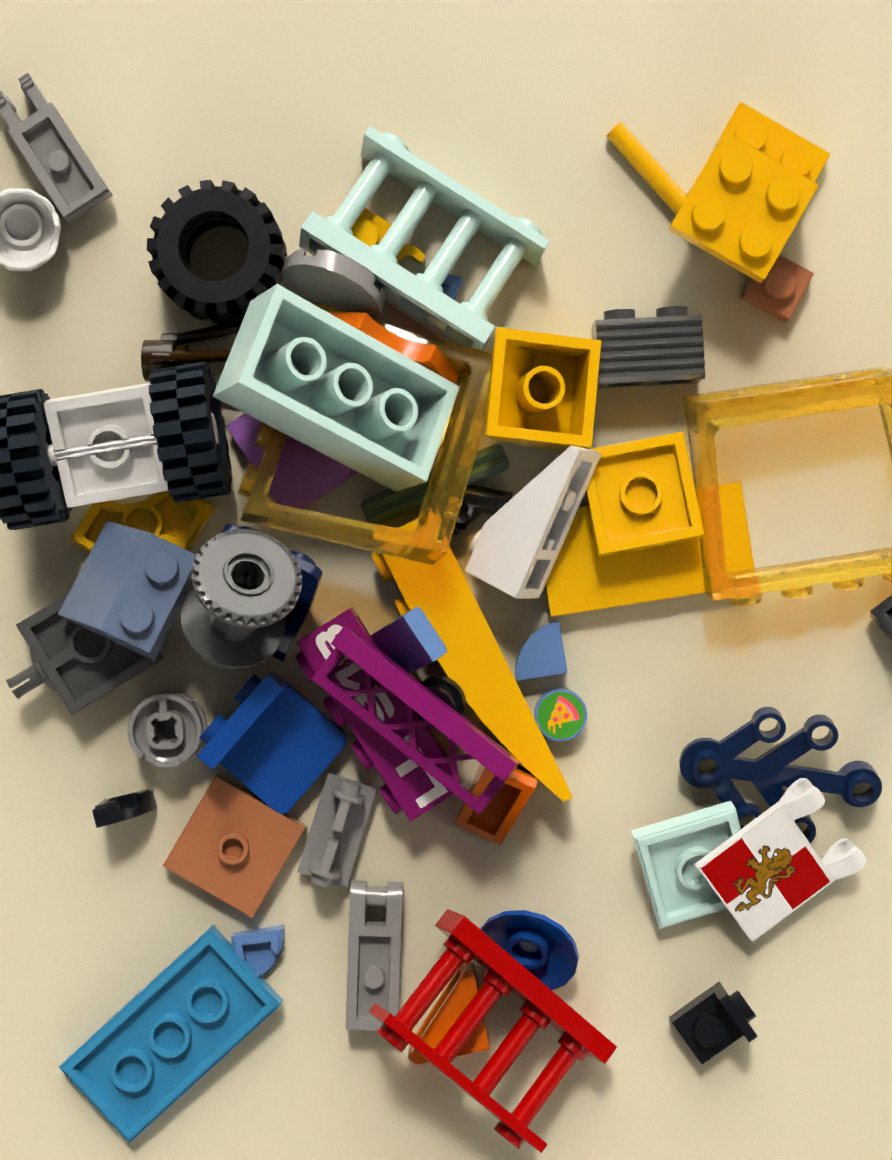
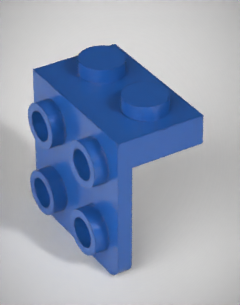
(273, 741)

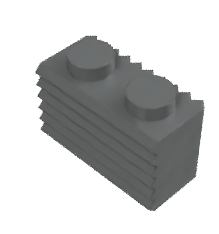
(650, 349)

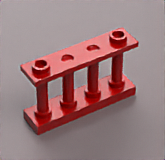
(540, 1009)

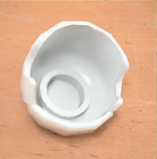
(27, 229)

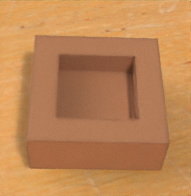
(780, 290)

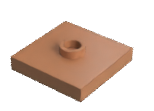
(234, 845)

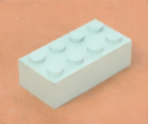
(336, 389)

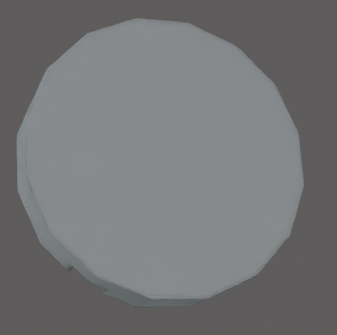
(333, 282)

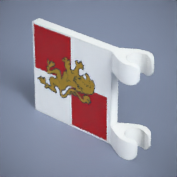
(771, 865)

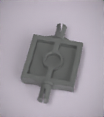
(74, 659)

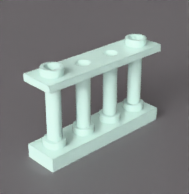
(422, 294)

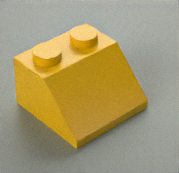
(542, 389)

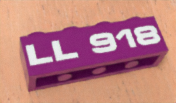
(407, 784)

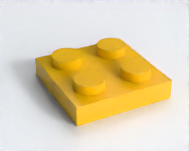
(643, 495)

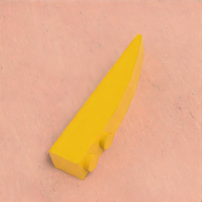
(473, 657)

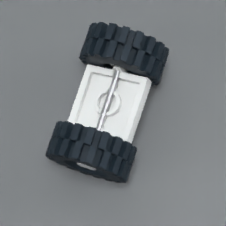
(112, 446)

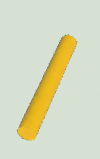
(647, 166)

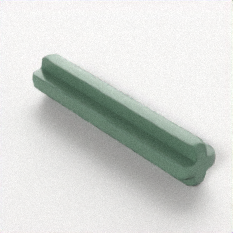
(392, 504)

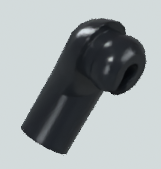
(479, 501)

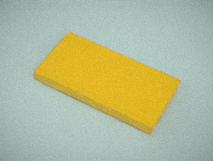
(589, 582)

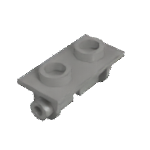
(336, 831)

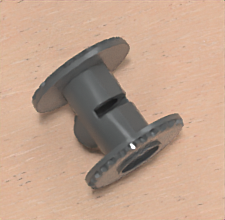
(240, 598)

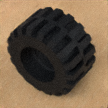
(194, 215)

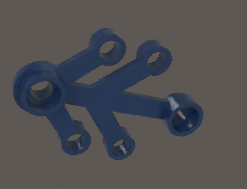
(772, 768)

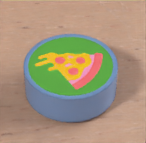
(560, 714)

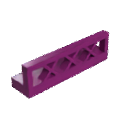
(426, 704)

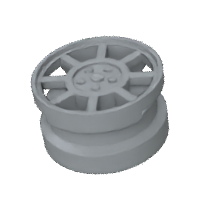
(167, 728)

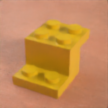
(750, 192)

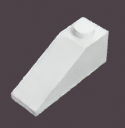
(527, 533)

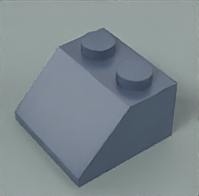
(130, 588)

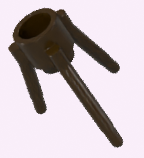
(171, 352)

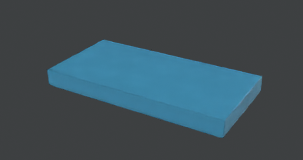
(171, 1033)

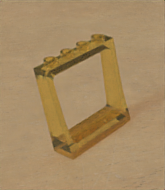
(768, 402)
(446, 485)

